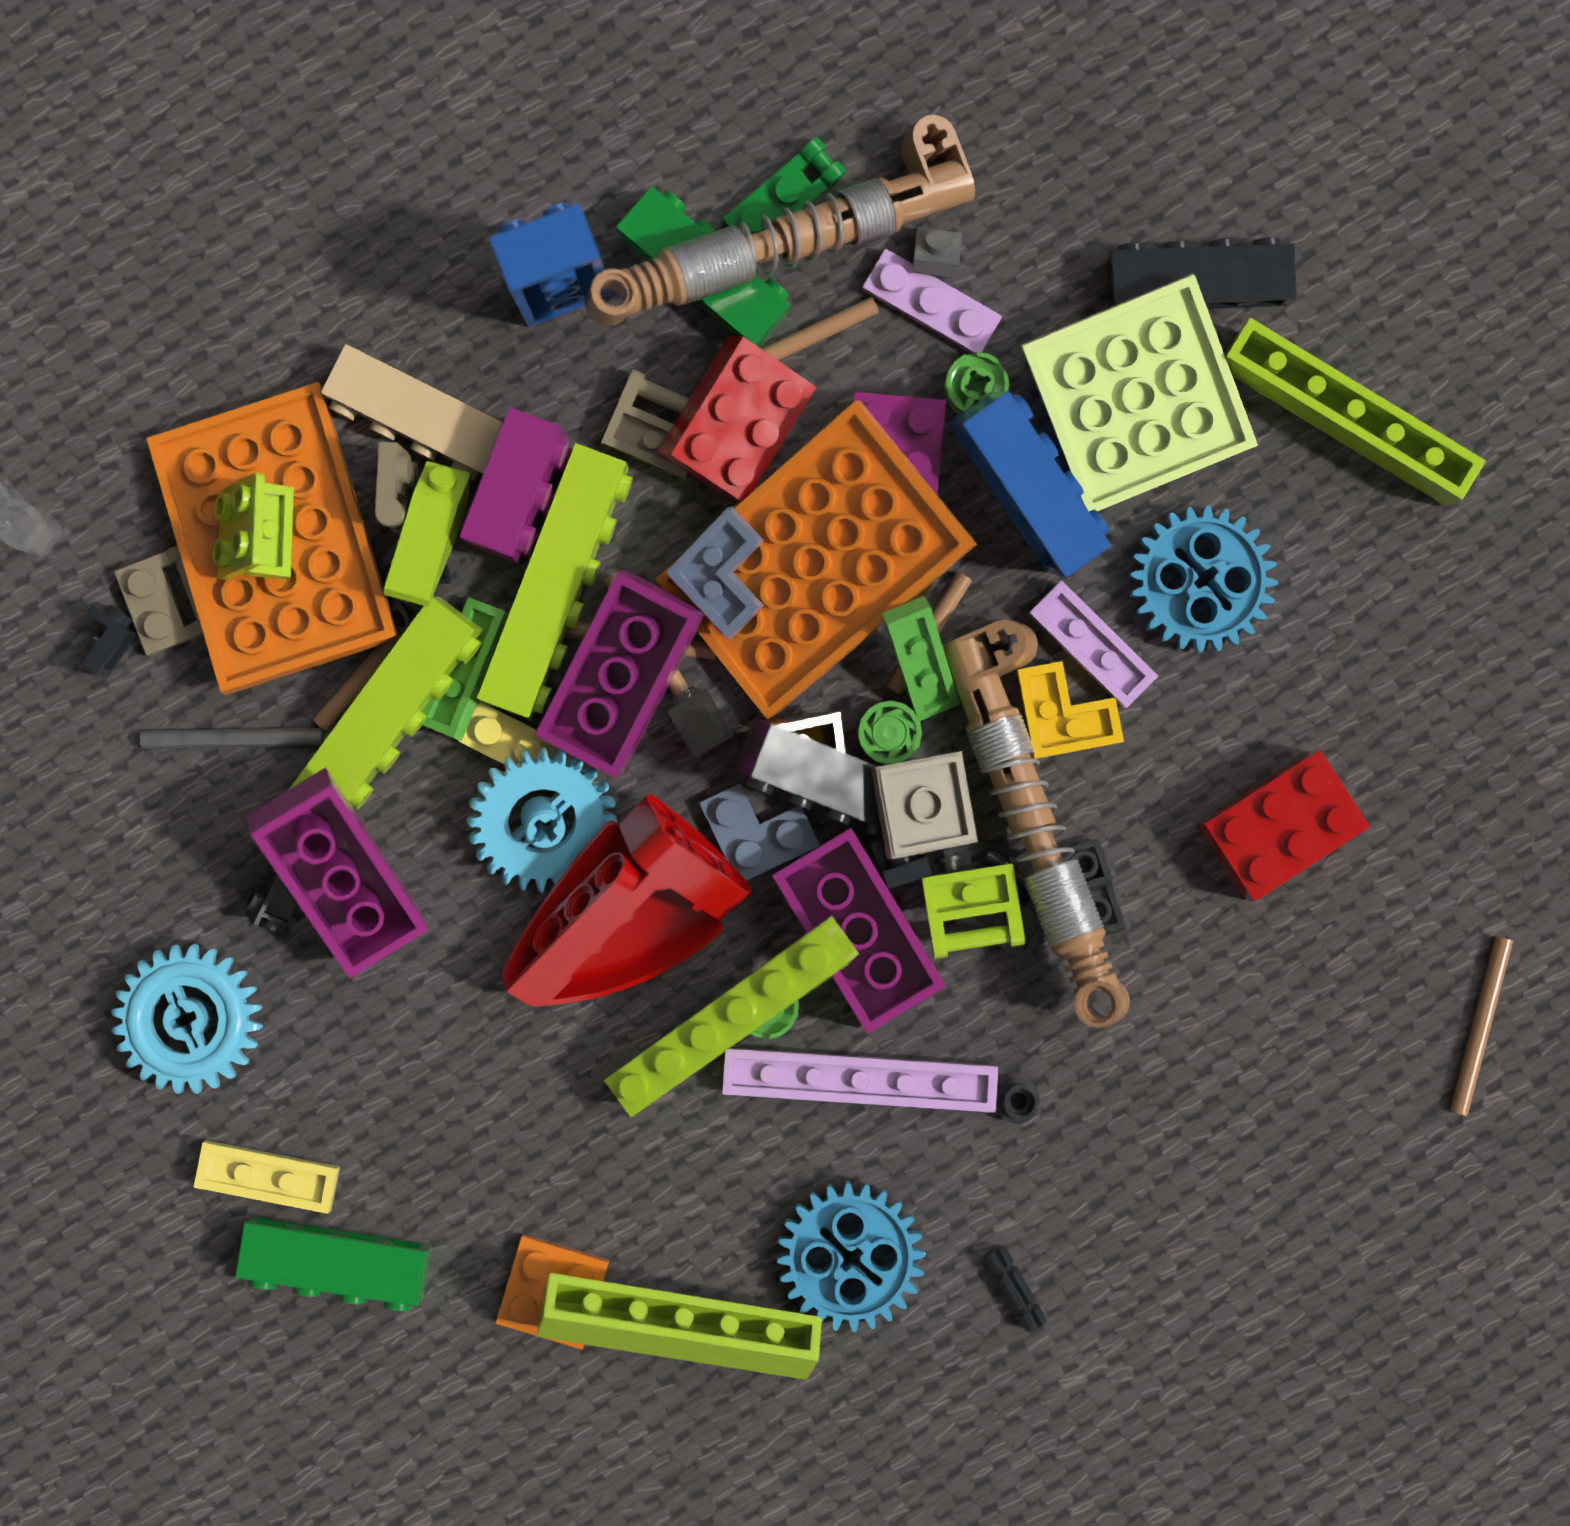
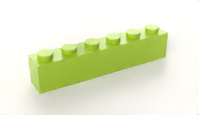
(1352, 414)
(554, 583)
(395, 699)
(732, 1016)
(679, 1326)

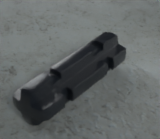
(1015, 1288)

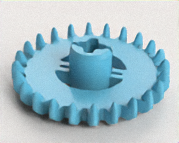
(511, 849)
(205, 1059)

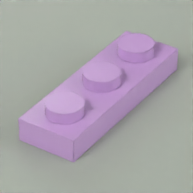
(931, 303)
(1093, 644)

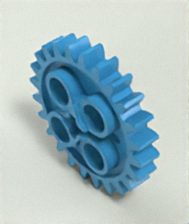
(1232, 552)
(879, 1226)

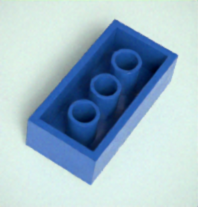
(549, 262)
(1030, 483)

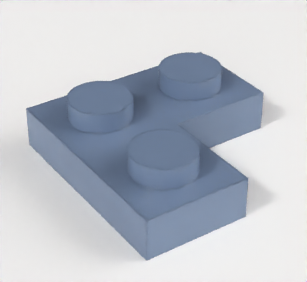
(708, 574)
(756, 846)

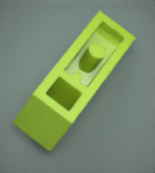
(428, 533)

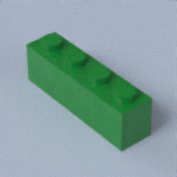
(745, 310)
(333, 1262)

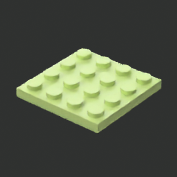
(1140, 393)

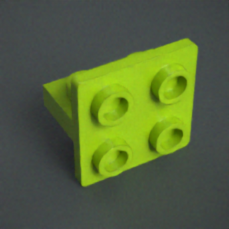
(254, 529)

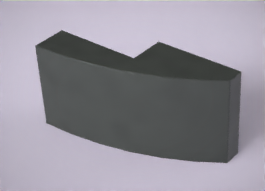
(1099, 879)

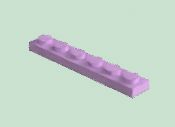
(860, 1079)

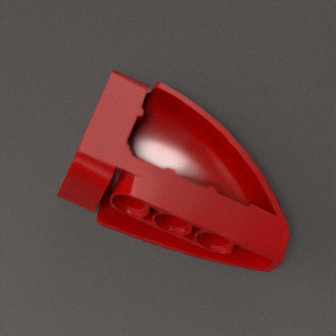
(625, 910)

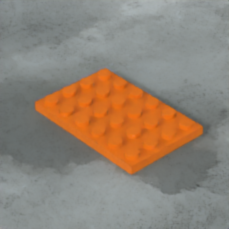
(843, 542)
(335, 591)

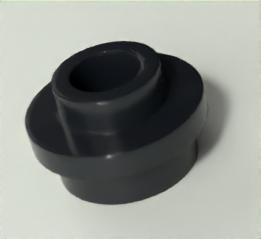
(1030, 1103)

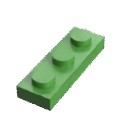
(921, 658)
(456, 707)

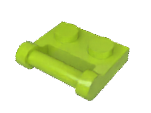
(970, 895)

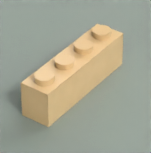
(412, 410)

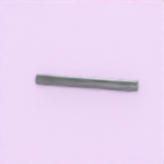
(231, 738)

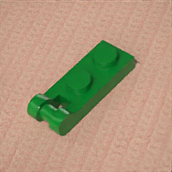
(788, 188)

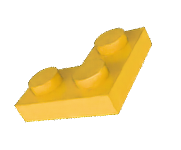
(1054, 723)

